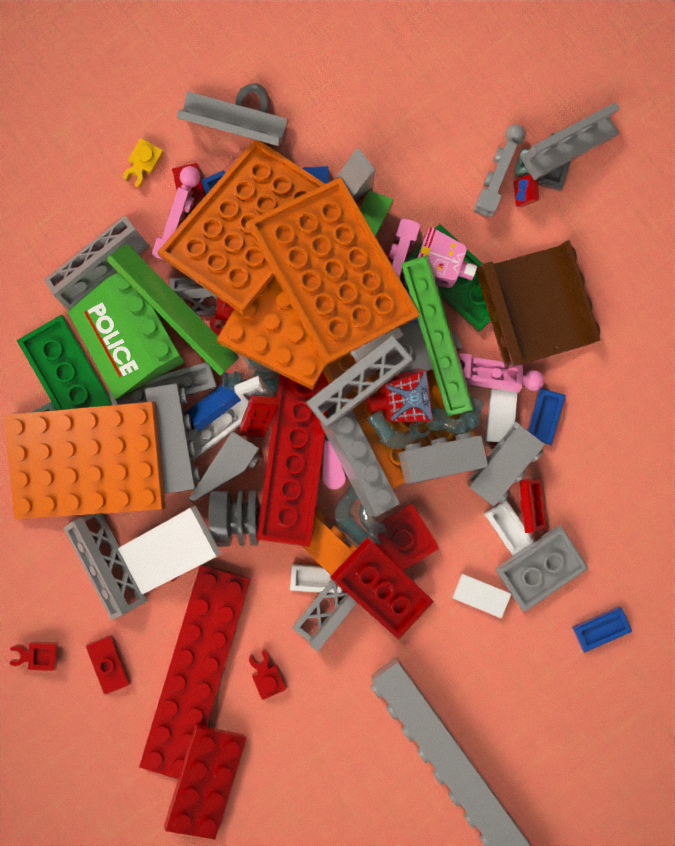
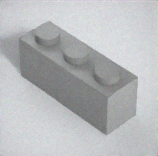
(442, 458)
(506, 464)

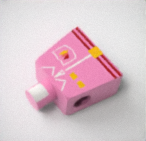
(446, 258)

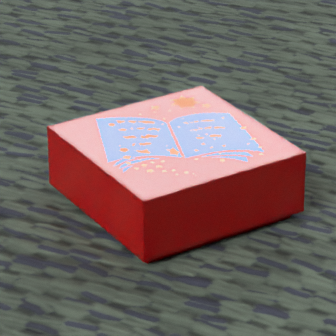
(525, 191)

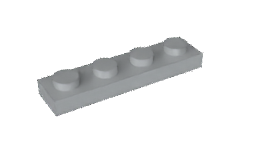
(193, 379)

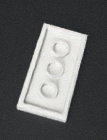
(169, 550)

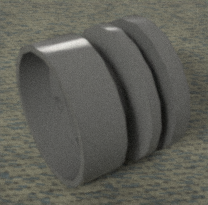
(234, 518)

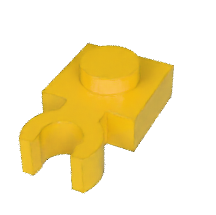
(144, 159)

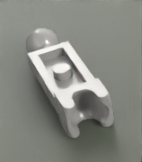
(489, 198)

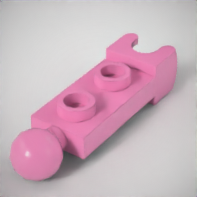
(182, 204)
(406, 236)
(494, 375)

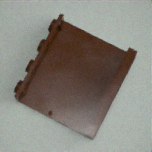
(538, 305)

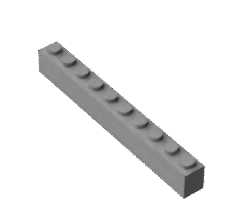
(446, 756)

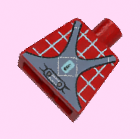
(404, 398)

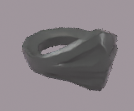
(258, 89)

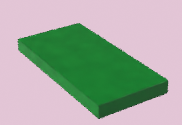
(465, 294)
(63, 367)

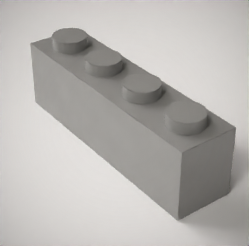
(174, 440)
(361, 465)

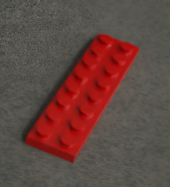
(292, 466)
(195, 668)

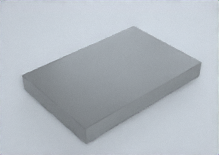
(541, 568)

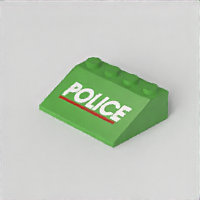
(124, 336)

